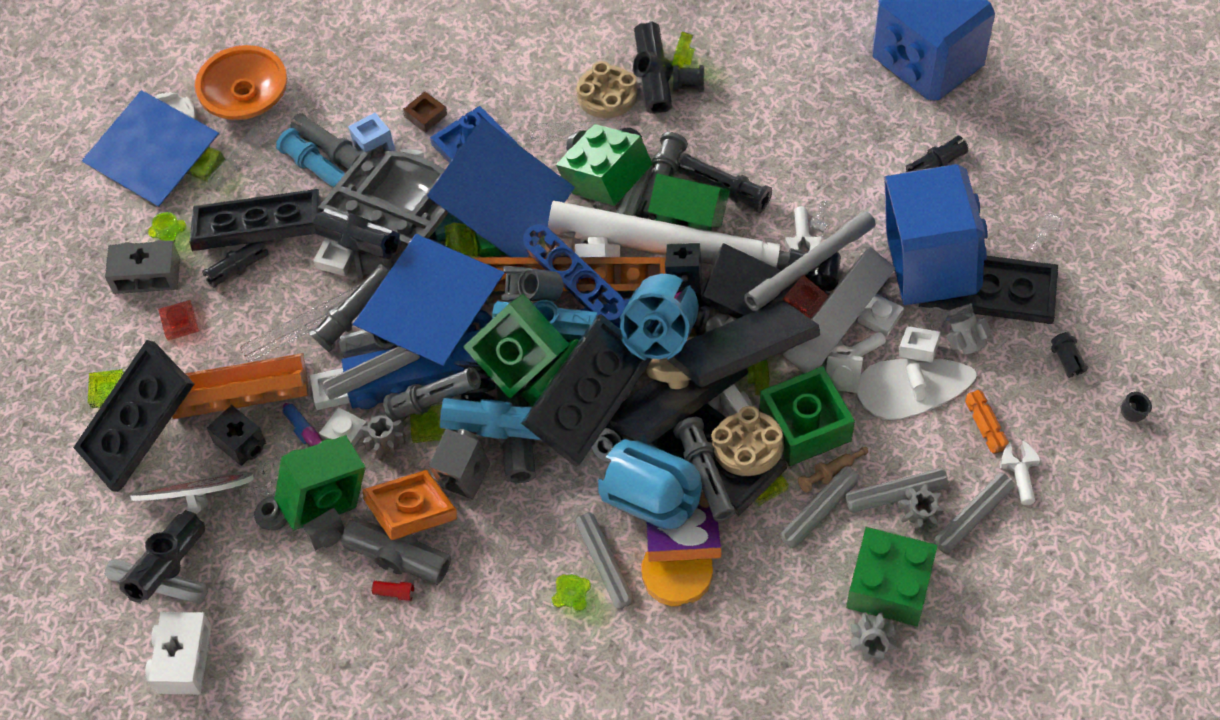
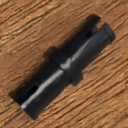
(940, 155)
(235, 263)

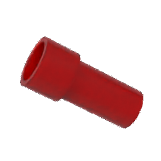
(390, 589)

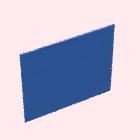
(150, 147)
(499, 189)
(429, 299)

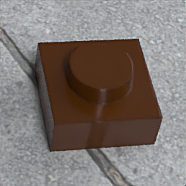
(425, 111)

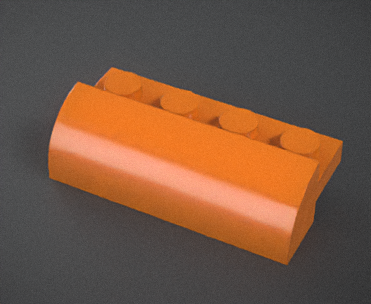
(245, 385)

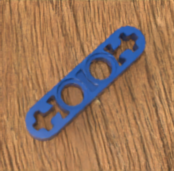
(576, 272)

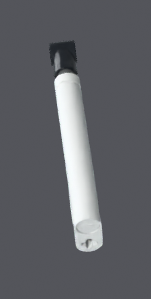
(577, 223)

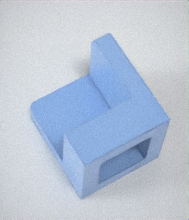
(371, 133)

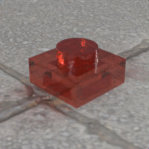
(806, 297)
(178, 320)

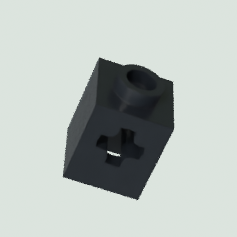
(685, 260)
(237, 435)

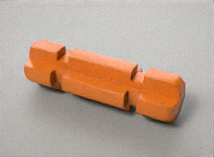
(986, 421)

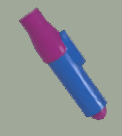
(303, 429)

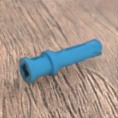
(308, 156)

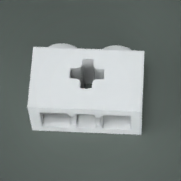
(186, 670)

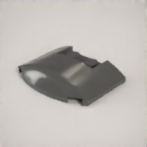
(390, 193)

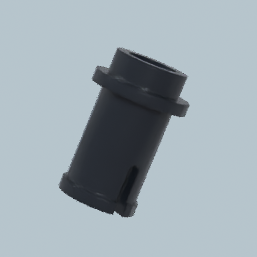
(1068, 353)

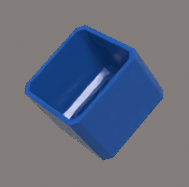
(933, 41)
(935, 233)

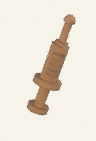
(826, 471)

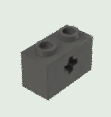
(142, 267)
(459, 463)

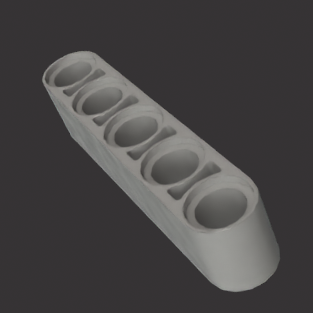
(842, 309)

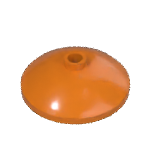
(237, 72)

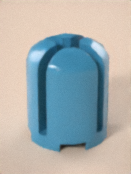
(674, 317)
(651, 484)

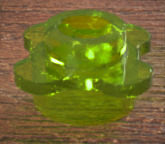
(163, 221)
(569, 582)

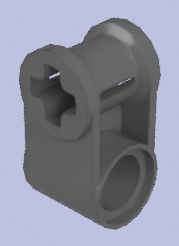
(532, 282)

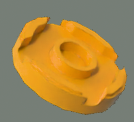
(677, 580)

